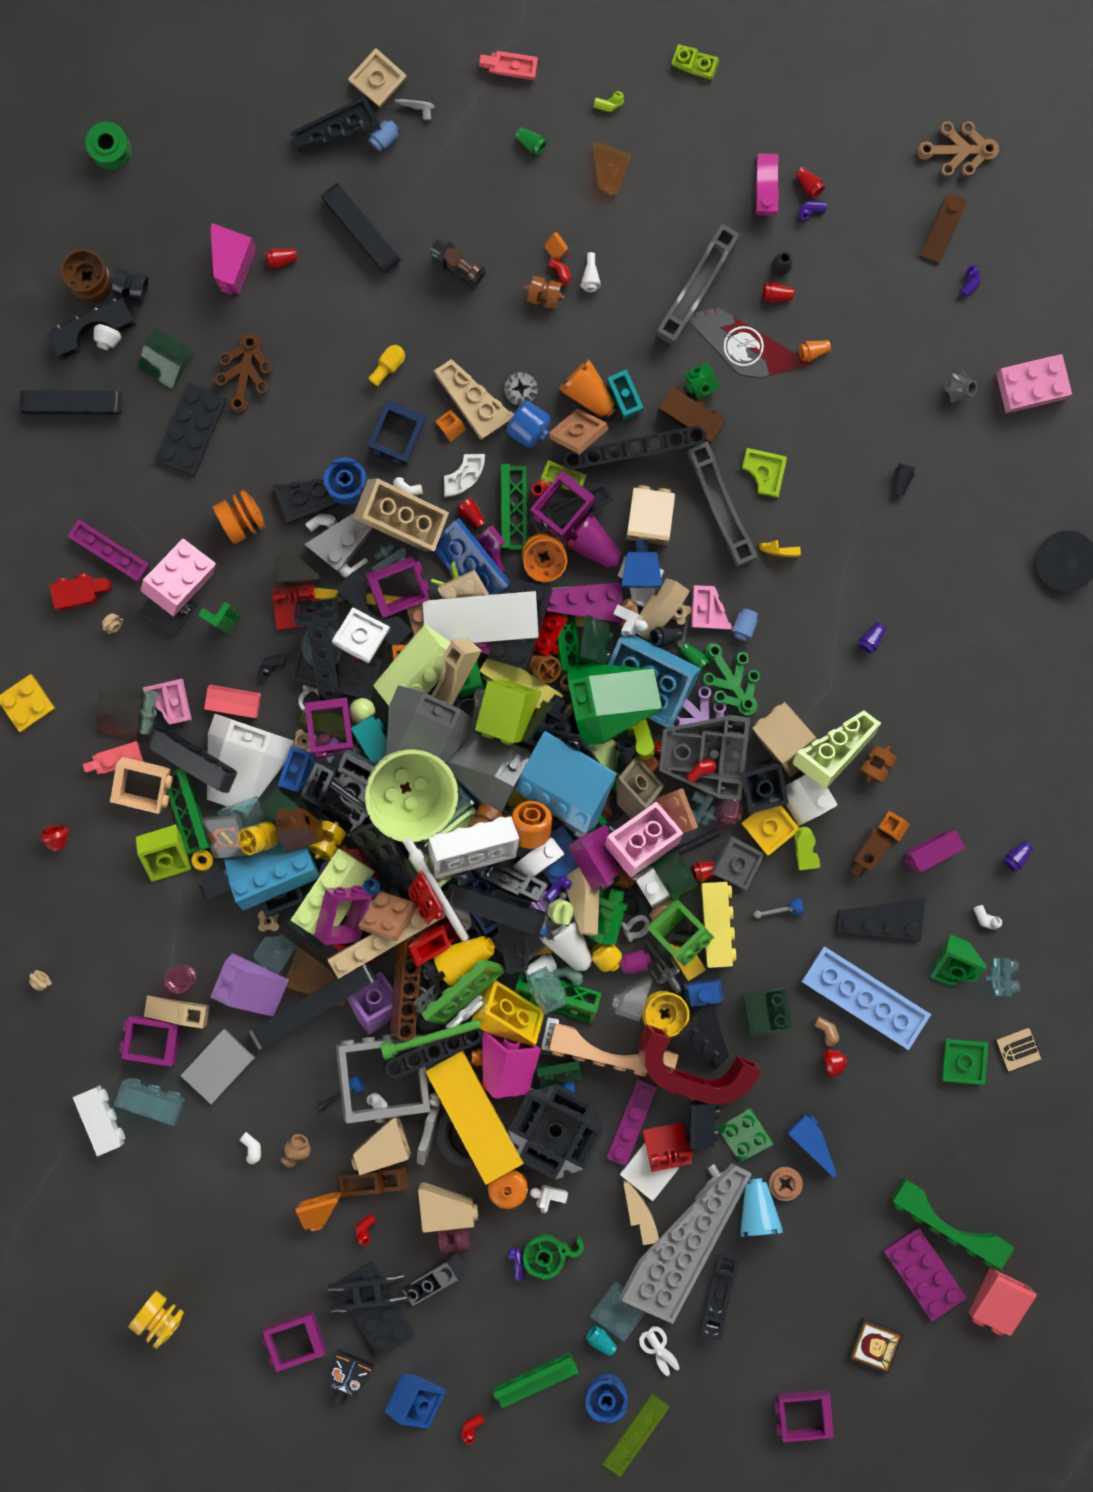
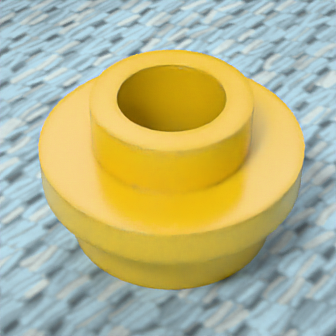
(202, 866)

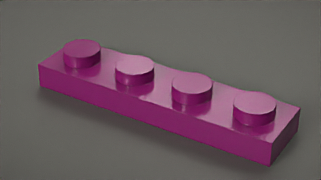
(108, 550)
(631, 1122)

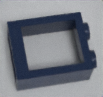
(405, 413)

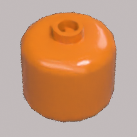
(532, 824)
(509, 1197)

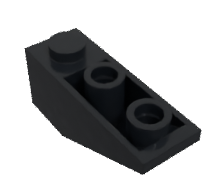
(435, 1279)

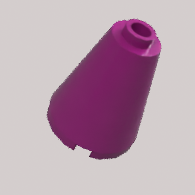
(593, 542)

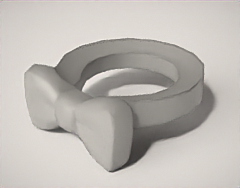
(307, 689)
(631, 935)

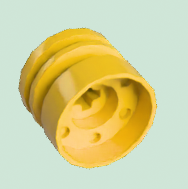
(676, 1009)
(156, 1319)

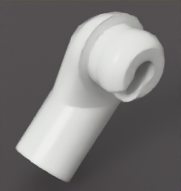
(413, 490)
(321, 519)
(987, 920)
(377, 1102)
(254, 1148)

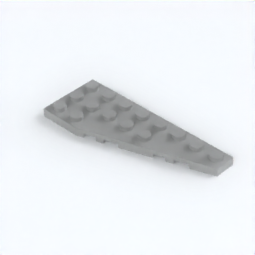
(675, 1261)

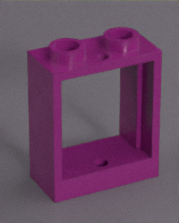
(562, 479)
(402, 603)
(323, 707)
(934, 850)
(345, 933)
(171, 1046)
(314, 1335)
(805, 1434)

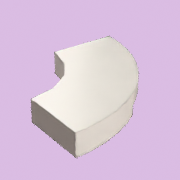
(465, 476)

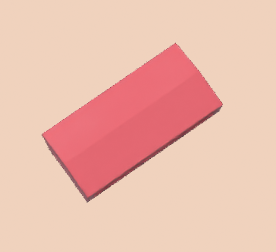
(232, 701)

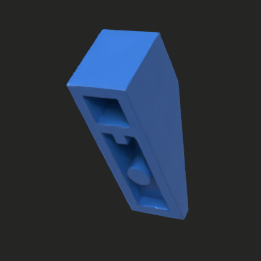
(811, 1139)

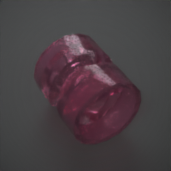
(180, 978)
(461, 1237)

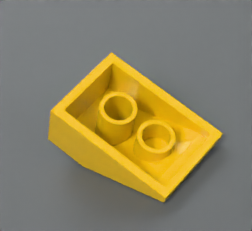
(508, 1015)

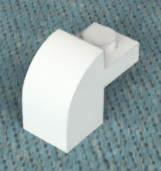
(539, 859)

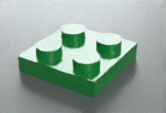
(965, 1061)

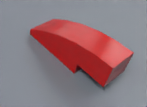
(433, 941)

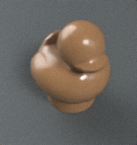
(295, 1149)

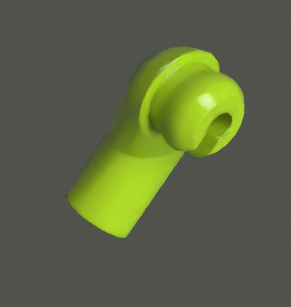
(610, 104)

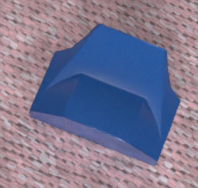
(296, 769)

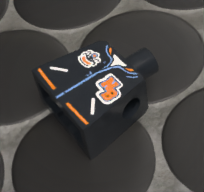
(348, 1375)

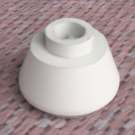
(106, 336)

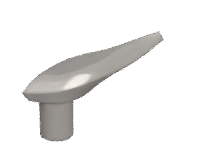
(418, 105)
(715, 1174)

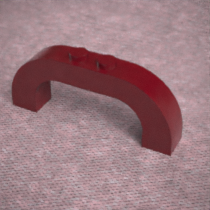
(717, 1091)

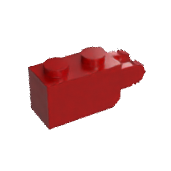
(77, 592)

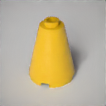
(462, 956)

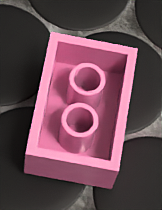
(1034, 383)
(178, 577)
(643, 839)

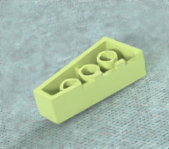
(834, 752)

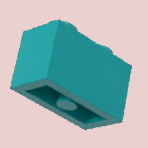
(625, 394)
(371, 738)

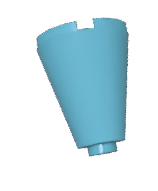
(759, 1211)

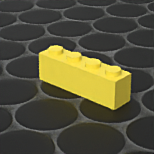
(496, 670)
(717, 921)

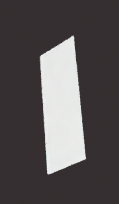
(484, 617)

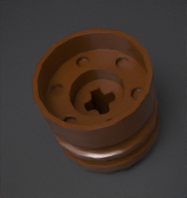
(81, 265)

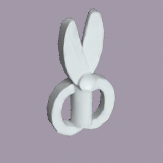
(465, 1013)
(662, 1354)

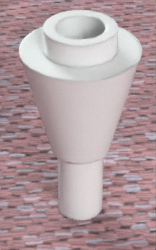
(590, 280)

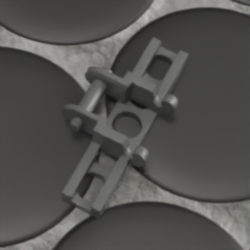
(434, 992)

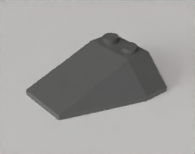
(715, 739)

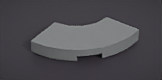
(428, 1135)

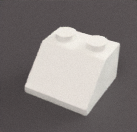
(808, 799)

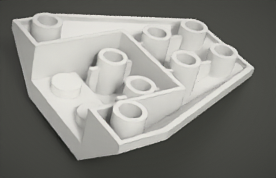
(251, 752)

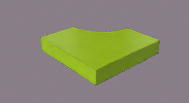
(766, 470)

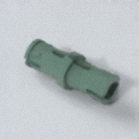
(148, 711)

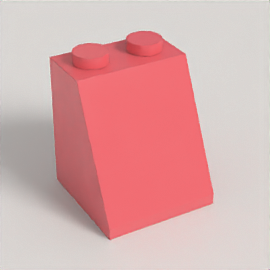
(1001, 1302)

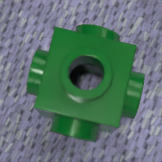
(701, 381)

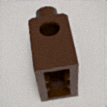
(297, 829)
(874, 844)

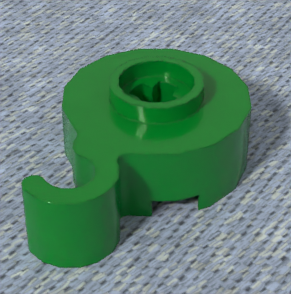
(555, 1248)

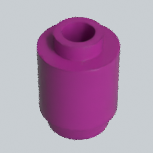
(636, 962)

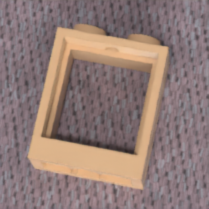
(118, 790)

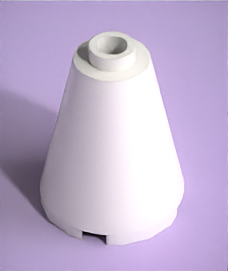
(568, 944)

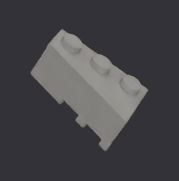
(340, 542)

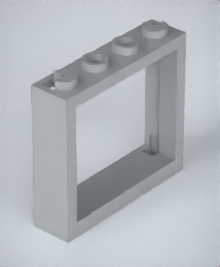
(383, 1112)

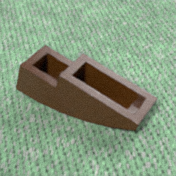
(373, 1182)

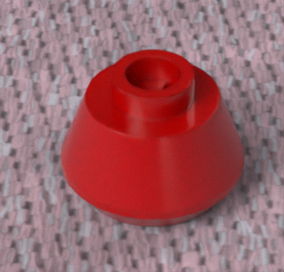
(55, 837)
(834, 1062)

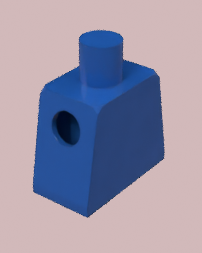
(641, 568)
(702, 992)

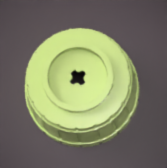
(417, 812)

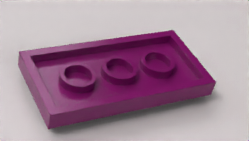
(924, 1273)

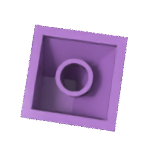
(373, 1004)

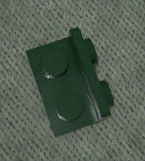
(559, 1072)

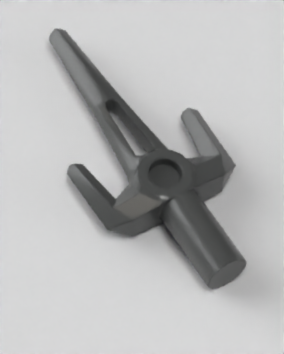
(667, 973)

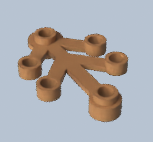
(961, 148)

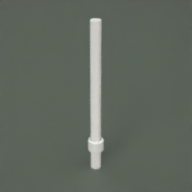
(417, 858)

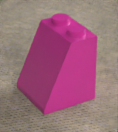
(231, 258)
(507, 1066)

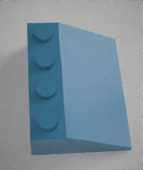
(673, 675)
(566, 782)
(269, 874)

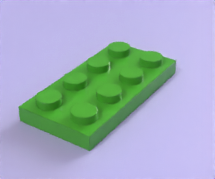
(463, 992)

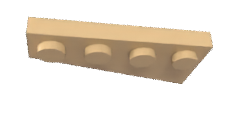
(476, 405)

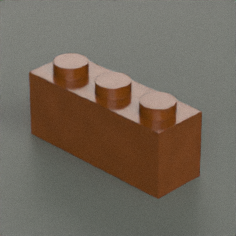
(690, 413)

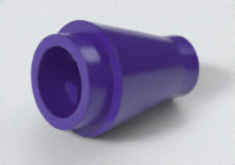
(871, 639)
(1017, 857)

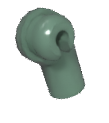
(570, 973)

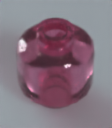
(730, 811)

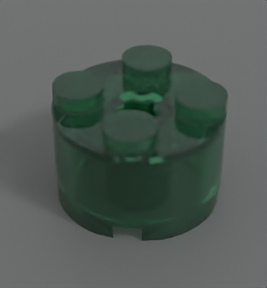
(675, 876)

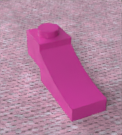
(767, 185)

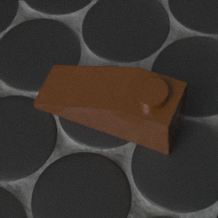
(943, 227)

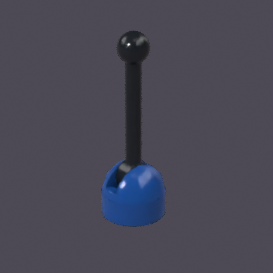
(356, 1086)

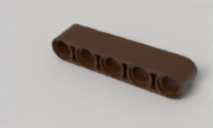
(401, 998)

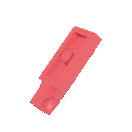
(510, 64)
(106, 761)

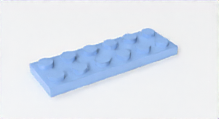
(866, 997)

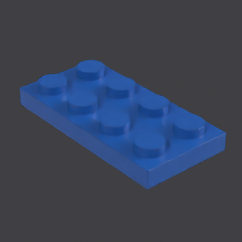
(460, 546)

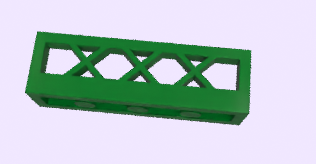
(505, 505)
(224, 619)
(564, 648)
(193, 808)
(574, 1007)
(535, 1380)

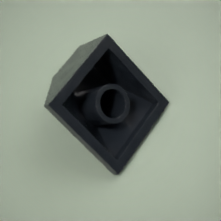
(764, 786)

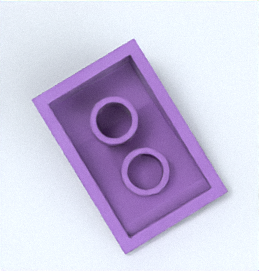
(249, 986)

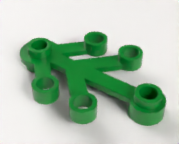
(731, 681)

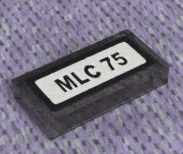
(546, 1031)

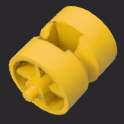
(332, 837)
(258, 838)

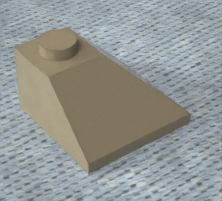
(637, 787)

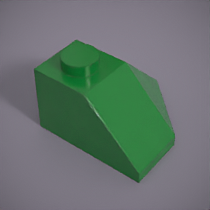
(957, 962)

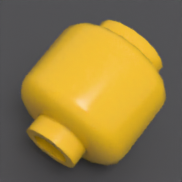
(606, 957)

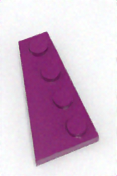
(590, 600)

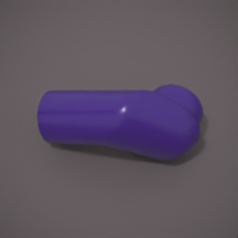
(810, 207)
(973, 280)
(556, 888)
(519, 1268)

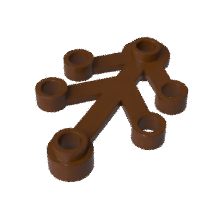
(245, 369)

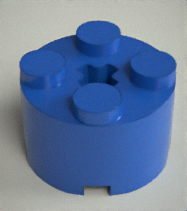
(337, 474)
(602, 1409)

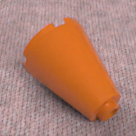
(589, 390)

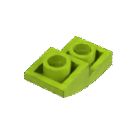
(694, 62)

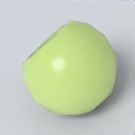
(361, 710)

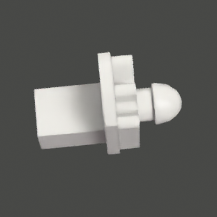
(633, 621)
(546, 1194)

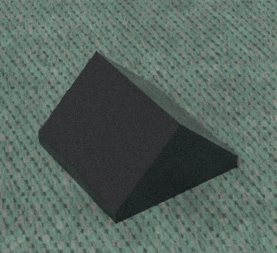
(283, 902)

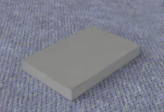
(217, 1066)

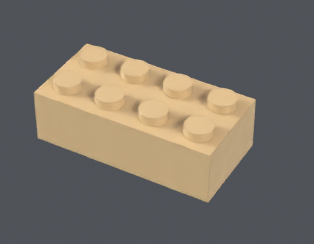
(400, 515)

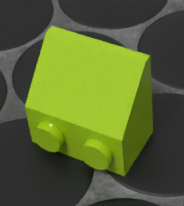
(163, 853)

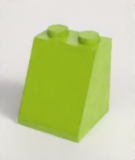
(506, 710)

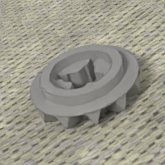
(515, 396)

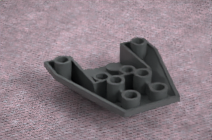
(425, 724)
(489, 767)

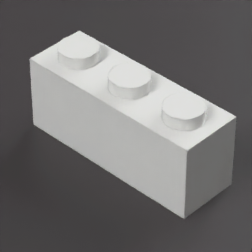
(99, 1120)

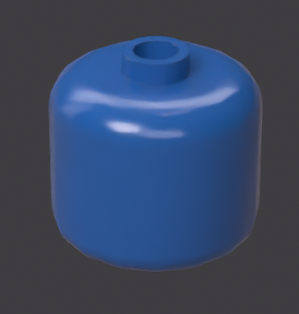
(529, 424)

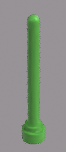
(391, 1049)

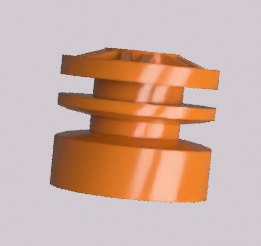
(239, 516)
(549, 567)

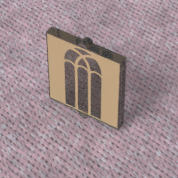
(1018, 1049)

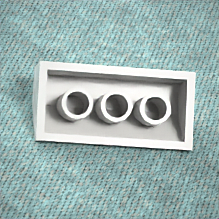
(473, 847)

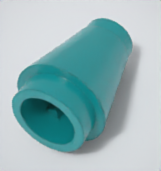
(600, 1340)

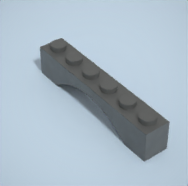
(698, 285)
(721, 505)

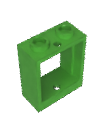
(668, 920)

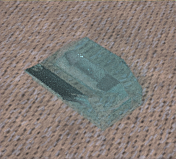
(275, 953)
(546, 989)

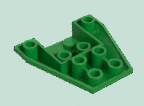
(611, 699)

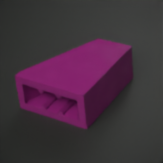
(594, 859)

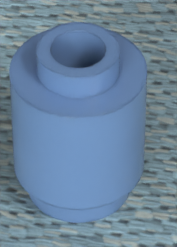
(383, 138)
(745, 624)

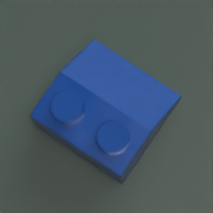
(415, 1401)

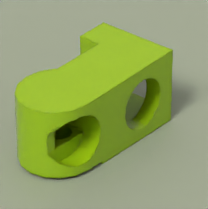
(643, 739)
(804, 849)

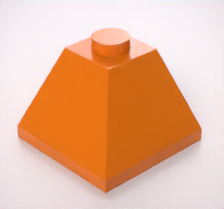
(316, 1211)

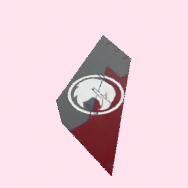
(743, 346)

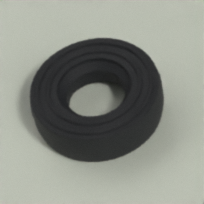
(641, 900)

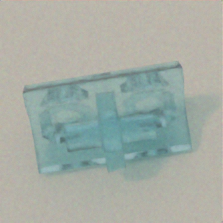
(397, 556)
(703, 801)
(1001, 977)

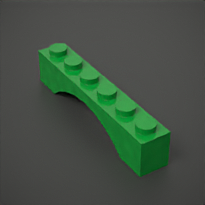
(988, 1246)

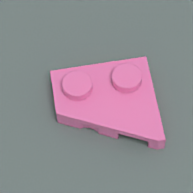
(707, 609)
(172, 701)

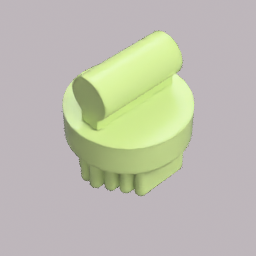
(560, 912)

